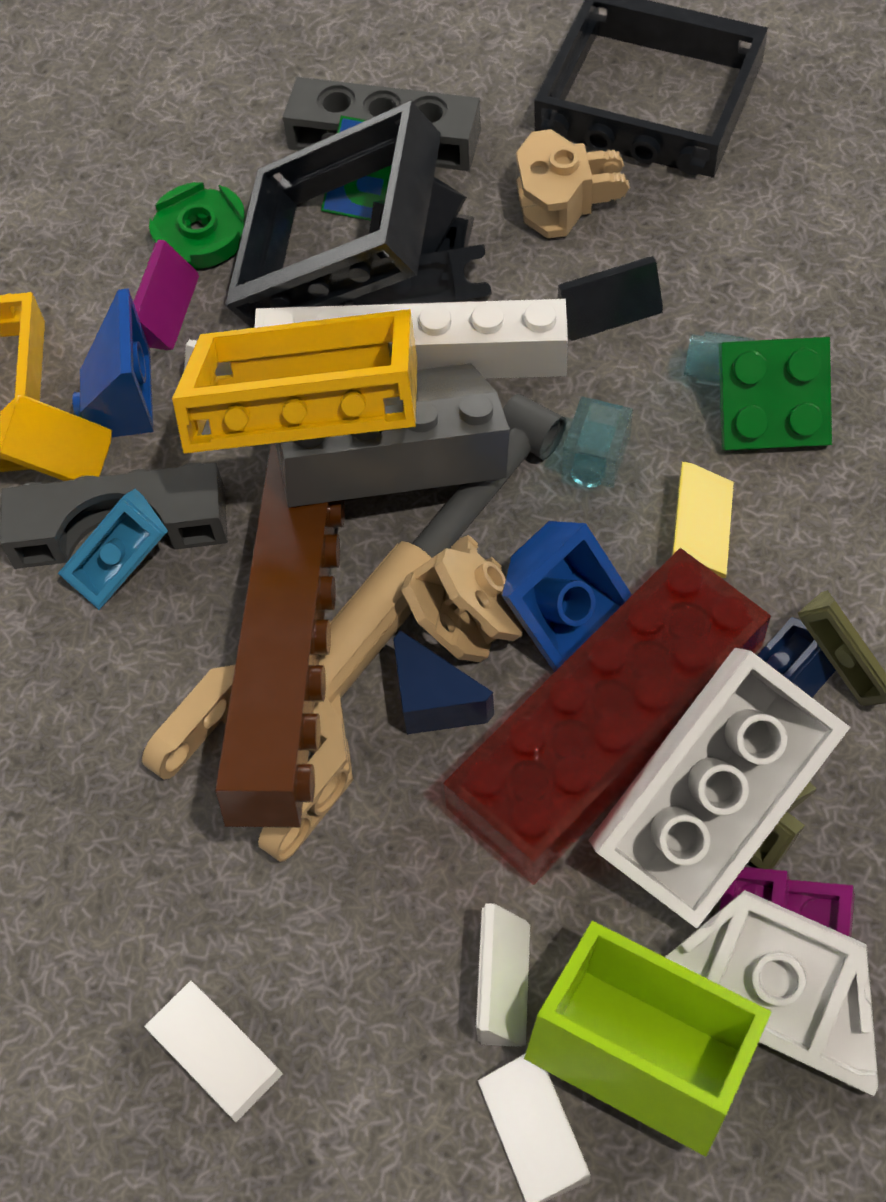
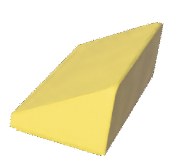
(704, 517)

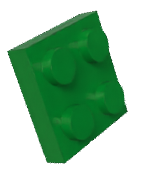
(775, 393)

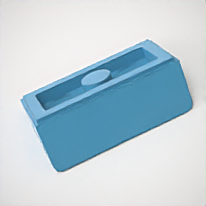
(114, 549)

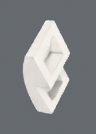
(213, 1051)

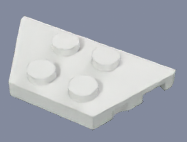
(801, 973)

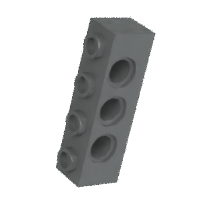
(318, 104)

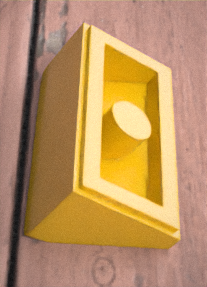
(52, 440)

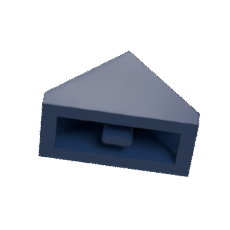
(436, 692)

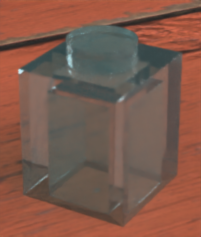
(596, 442)

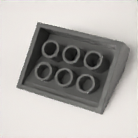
(456, 441)

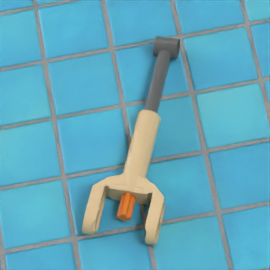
(356, 638)

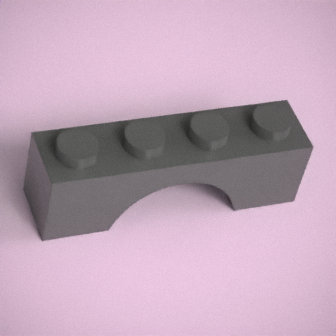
(49, 519)

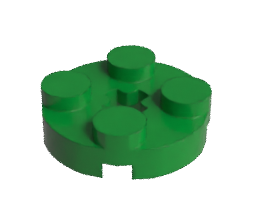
(192, 203)

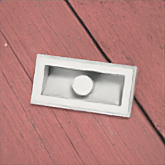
(502, 978)
(534, 1130)

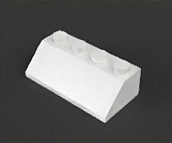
(718, 785)

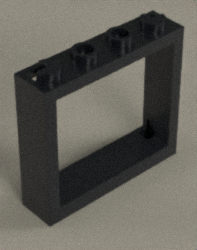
(663, 29)
(356, 268)

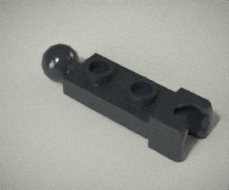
(437, 281)

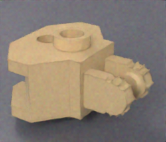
(564, 181)
(462, 595)

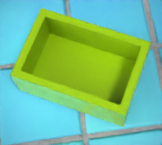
(647, 1037)

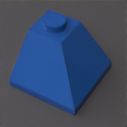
(117, 373)
(562, 588)

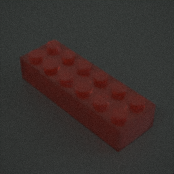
(601, 715)

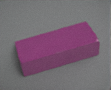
(164, 295)

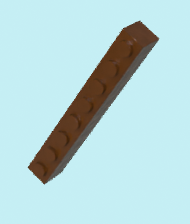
(277, 662)

